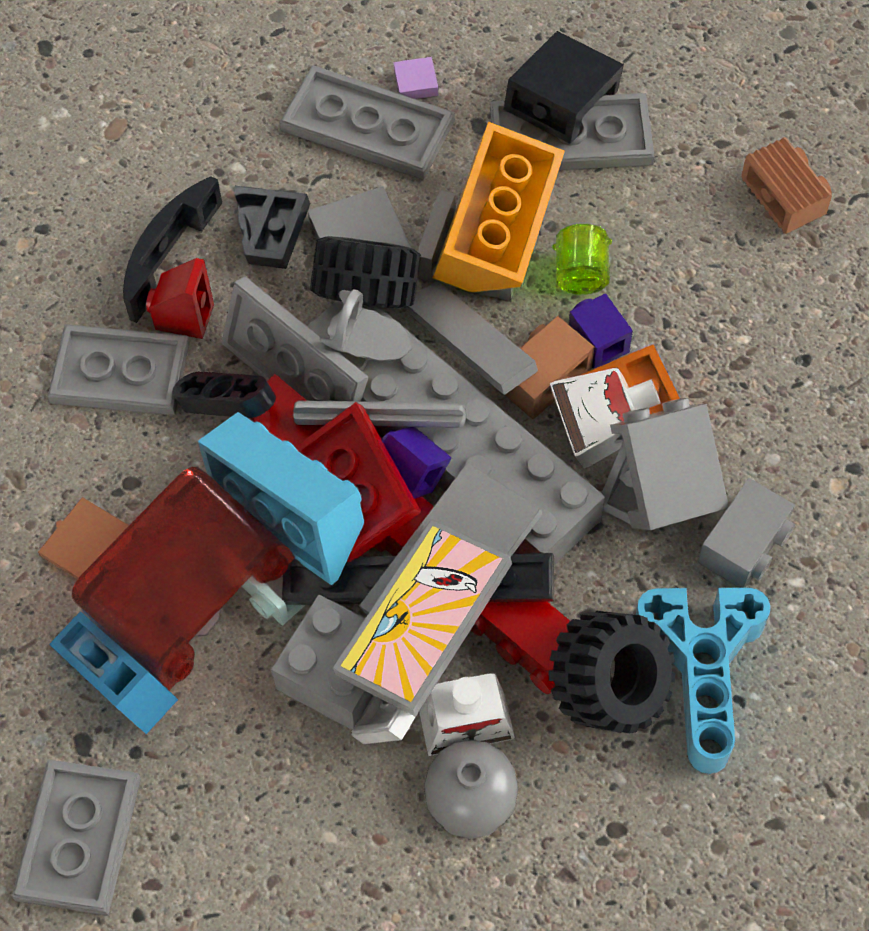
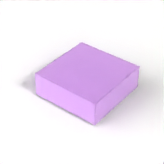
(416, 78)

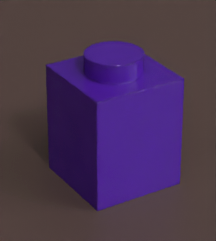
(602, 327)
(417, 459)

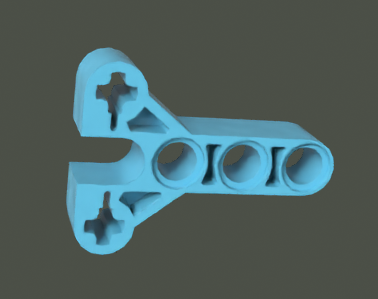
(699, 679)

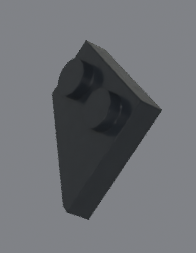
(270, 224)

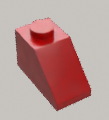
(182, 300)

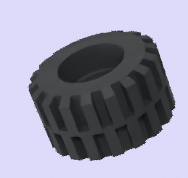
(378, 270)
(639, 677)

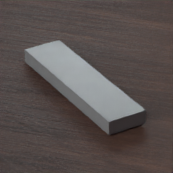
(472, 338)

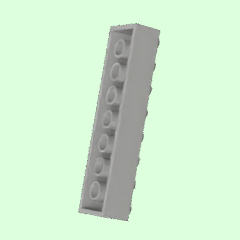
(486, 441)

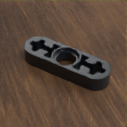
(224, 394)

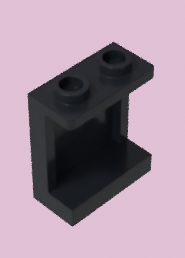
(561, 85)

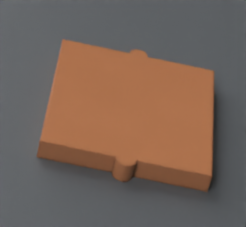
(81, 538)

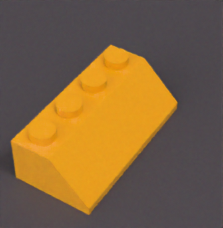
(499, 212)

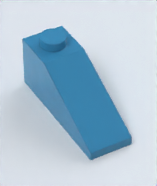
(113, 672)

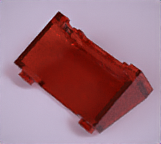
(177, 572)

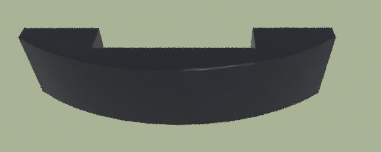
(190, 208)

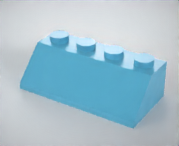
(287, 493)

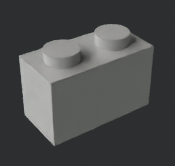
(747, 533)

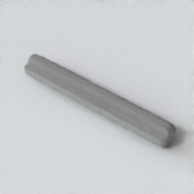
(385, 413)

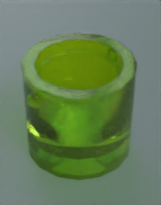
(582, 259)

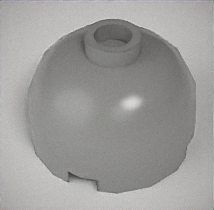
(471, 788)

